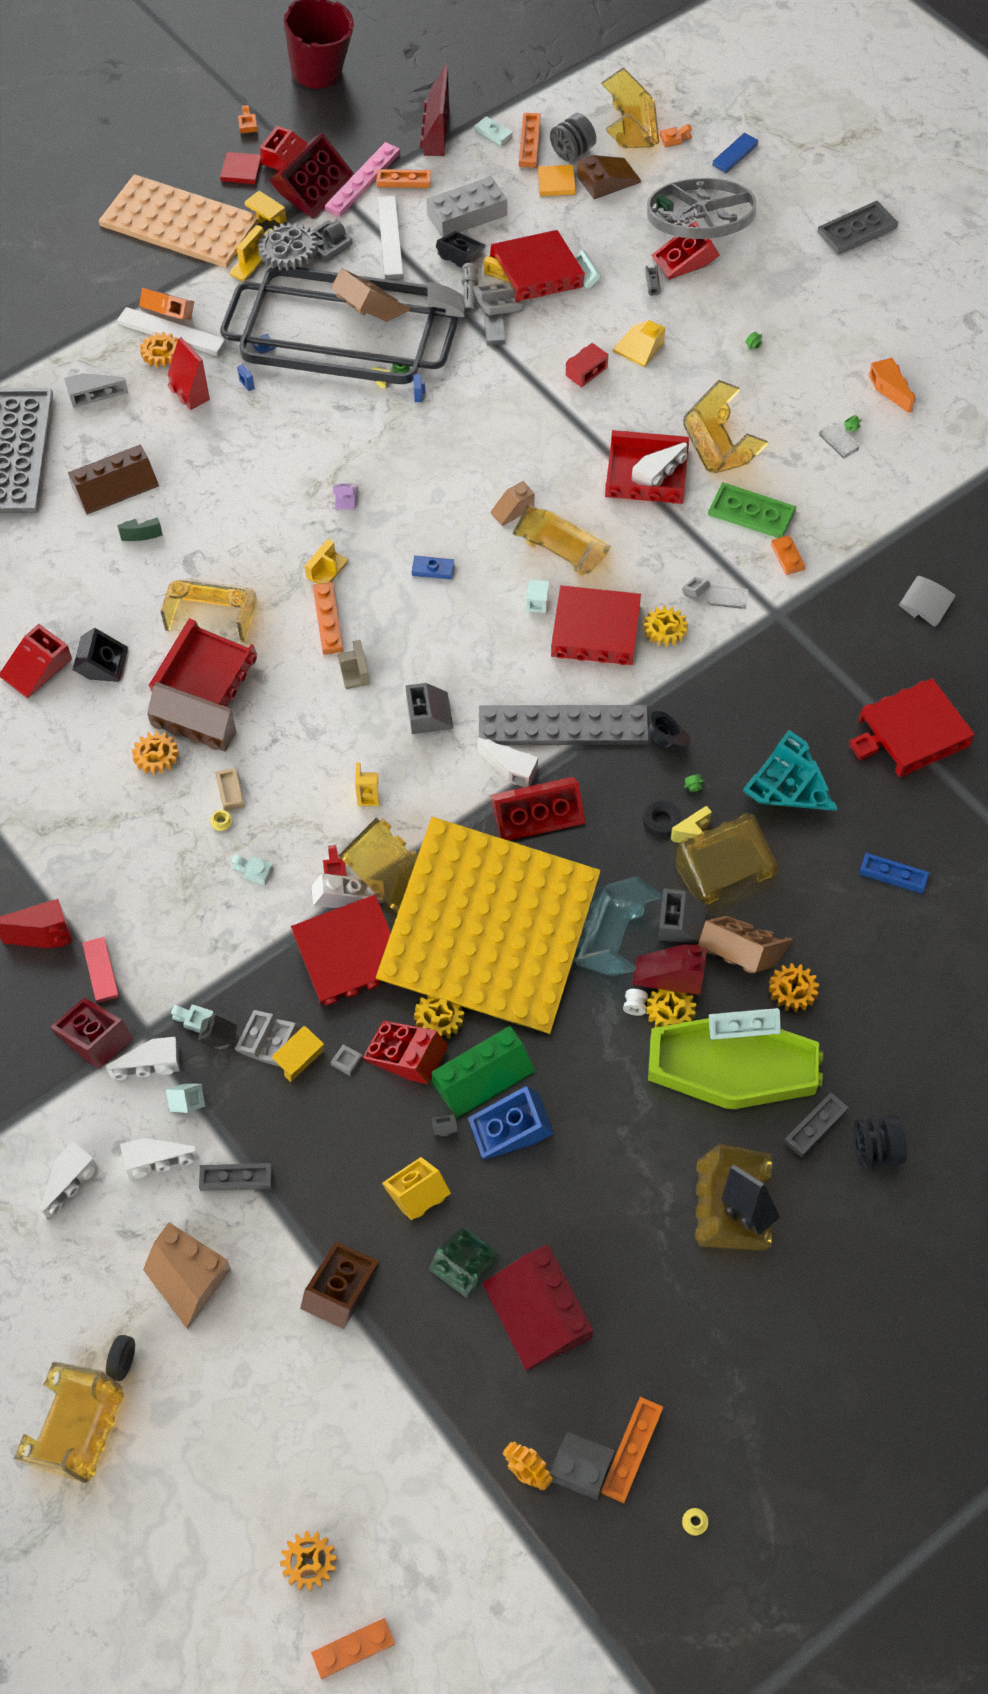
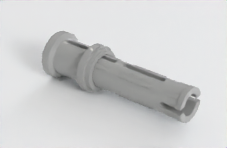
(468, 281)

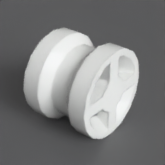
(635, 1002)

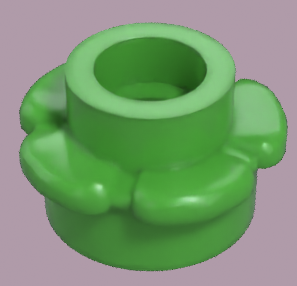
(754, 340)
(397, 369)
(852, 423)
(694, 783)

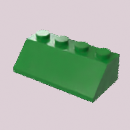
(482, 1072)

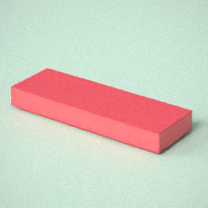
(100, 970)

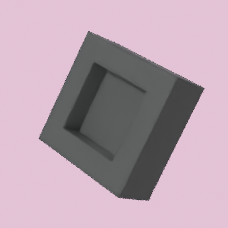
(444, 1125)

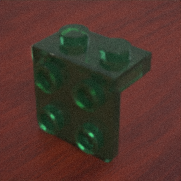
(463, 1261)

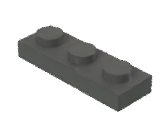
(816, 1125)
(235, 1177)

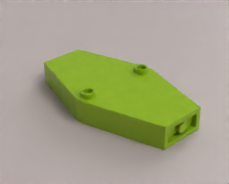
(736, 1069)

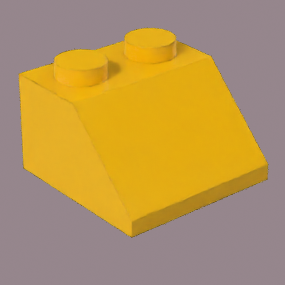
(417, 1188)

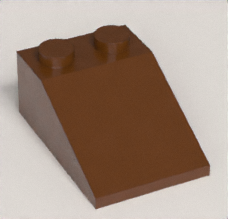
(605, 175)
(338, 1285)

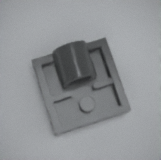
(331, 239)

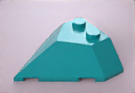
(790, 778)

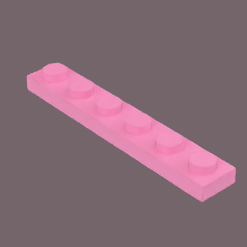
(362, 180)

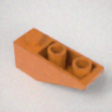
(166, 304)
(890, 382)

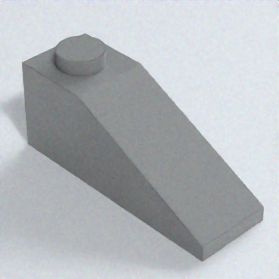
(92, 388)

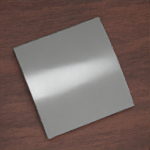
(445, 297)
(497, 298)
(927, 600)
(265, 1036)

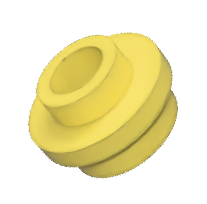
(221, 815)
(689, 1527)

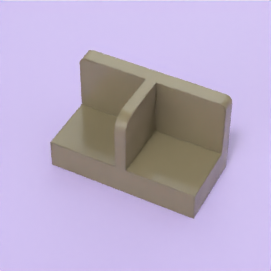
(354, 667)

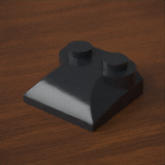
(458, 248)

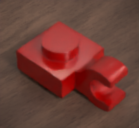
(865, 745)
(334, 865)

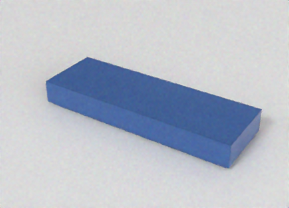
(735, 152)
(894, 873)

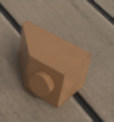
(513, 503)

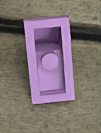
(345, 495)

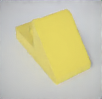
(692, 825)

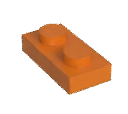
(787, 555)

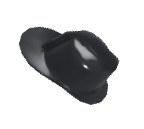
(666, 731)

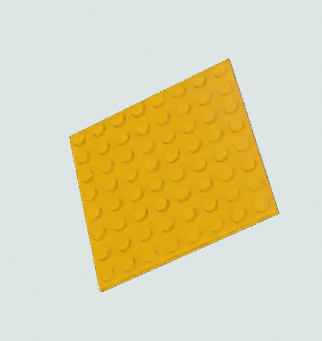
(489, 925)

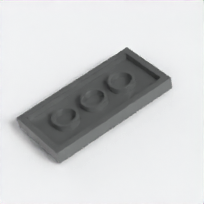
(857, 227)

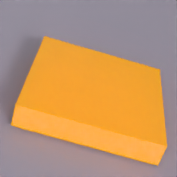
(556, 180)

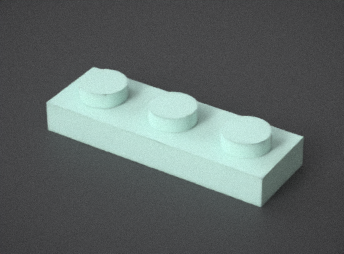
(744, 1023)

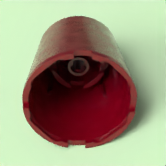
(317, 41)

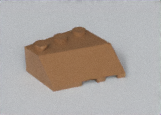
(367, 296)
(742, 944)
(184, 1272)

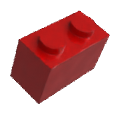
(586, 364)

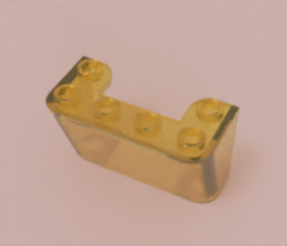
(724, 857)
(381, 862)
(714, 1226)
(75, 1423)

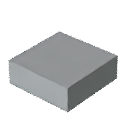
(696, 587)
(346, 1060)

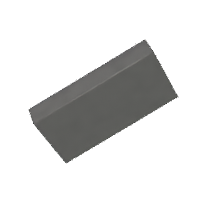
(494, 329)

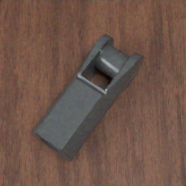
(652, 280)

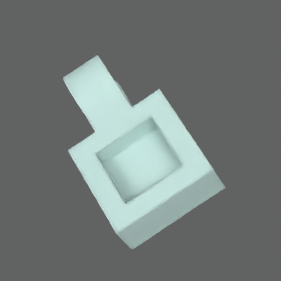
(254, 870)
(192, 1018)

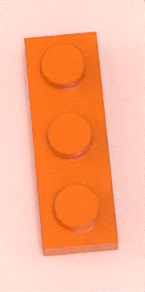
(403, 178)
(352, 1648)

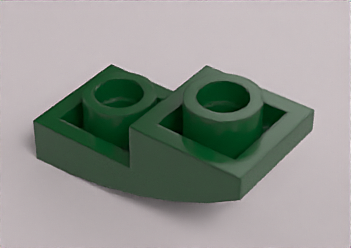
(133, 531)

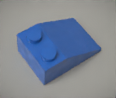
(511, 1123)

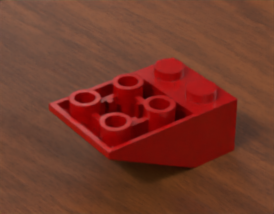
(280, 147)
(35, 661)
(406, 1050)

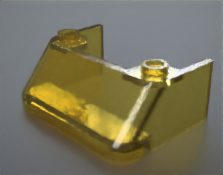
(639, 120)
(709, 436)
(562, 538)
(212, 593)

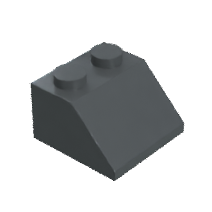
(581, 1465)

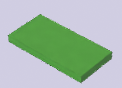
(752, 510)

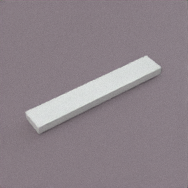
(390, 237)
(150, 324)

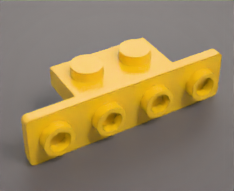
(248, 254)

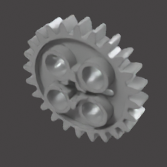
(288, 246)

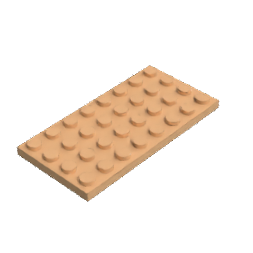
(179, 220)

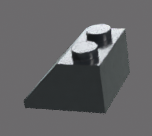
(100, 657)
(748, 1201)

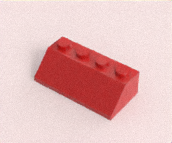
(538, 808)

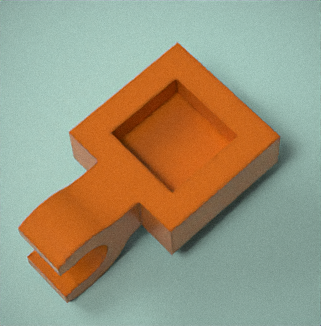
(247, 121)
(673, 136)

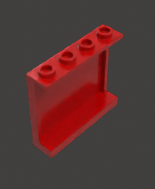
(538, 265)
(626, 451)
(595, 625)
(205, 665)
(918, 726)
(343, 948)

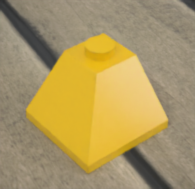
(641, 342)

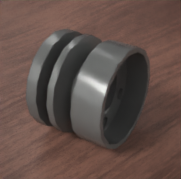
(573, 137)

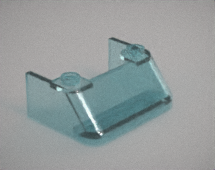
(606, 923)

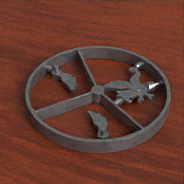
(683, 215)

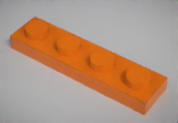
(529, 140)
(327, 618)
(631, 1450)

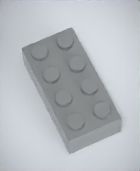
(467, 206)

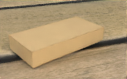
(230, 789)

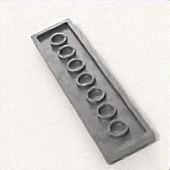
(564, 724)

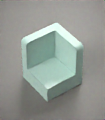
(537, 596)
(185, 1098)

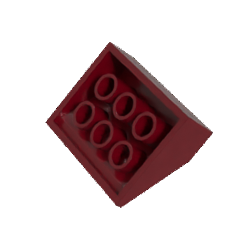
(436, 117)
(312, 176)
(538, 1308)

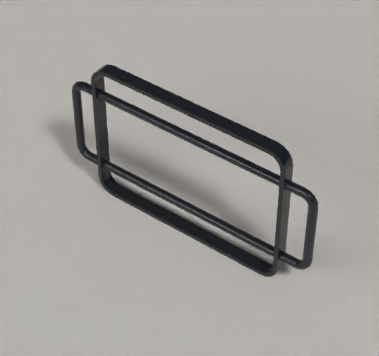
(326, 368)

